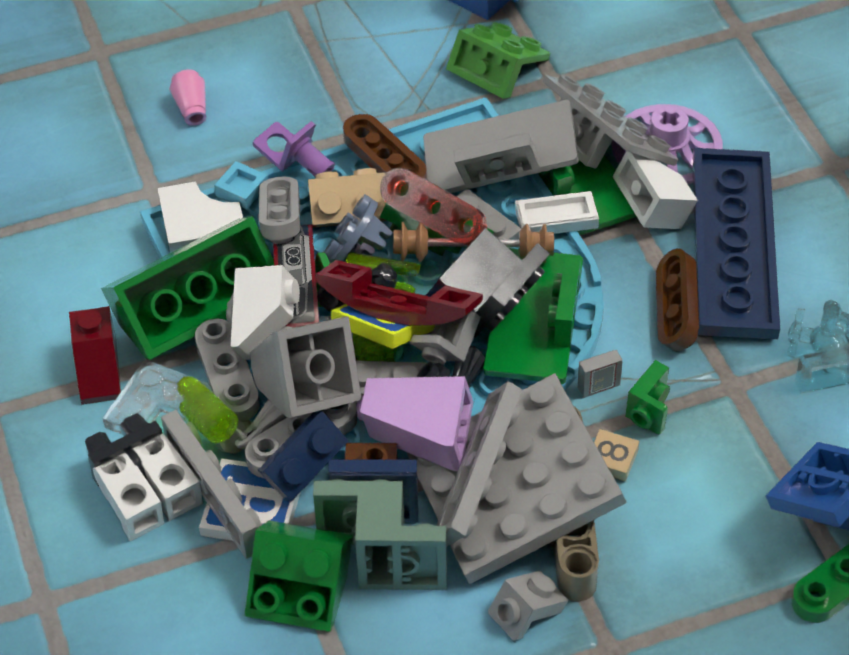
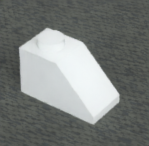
(654, 192)
(261, 305)

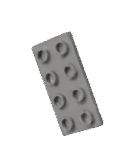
(602, 121)
(501, 147)

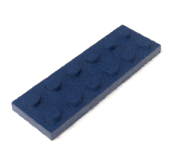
(735, 244)

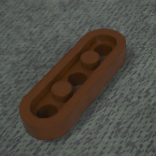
(379, 146)
(677, 300)

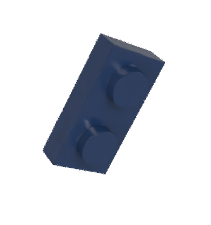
(303, 455)

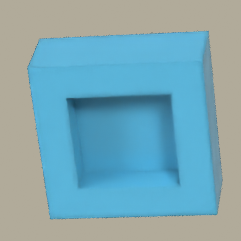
(240, 184)

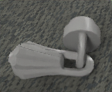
(266, 418)

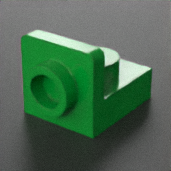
(647, 399)

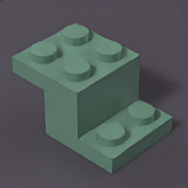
(386, 549)

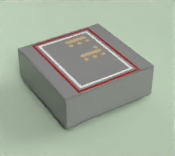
(599, 373)

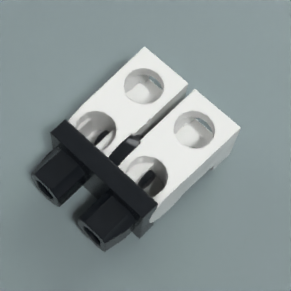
(142, 476)

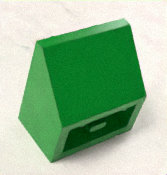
(297, 575)

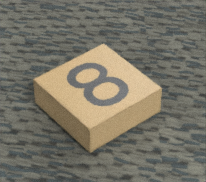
(617, 452)

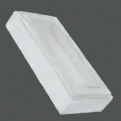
(558, 212)

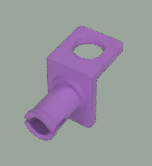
(297, 148)

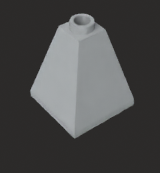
(308, 367)

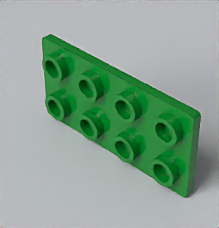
(607, 196)
(539, 329)

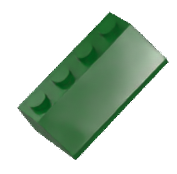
(185, 288)

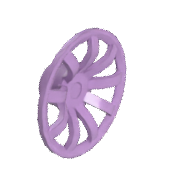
(671, 125)

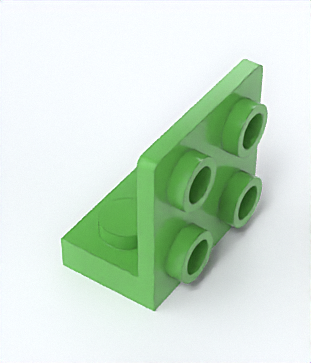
(493, 57)

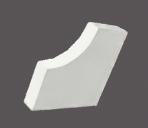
(192, 214)

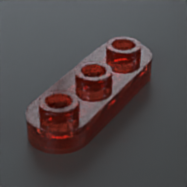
(419, 201)

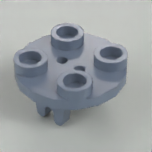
(358, 232)

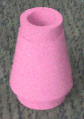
(189, 94)

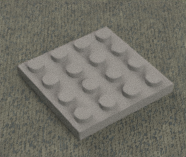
(539, 487)

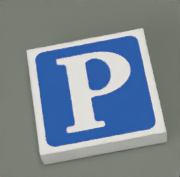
(255, 494)

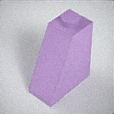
(420, 415)

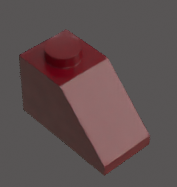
(95, 355)

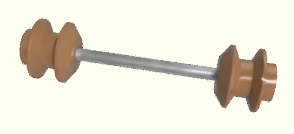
(417, 241)

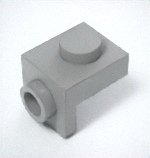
(448, 340)
(524, 601)

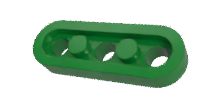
(830, 583)

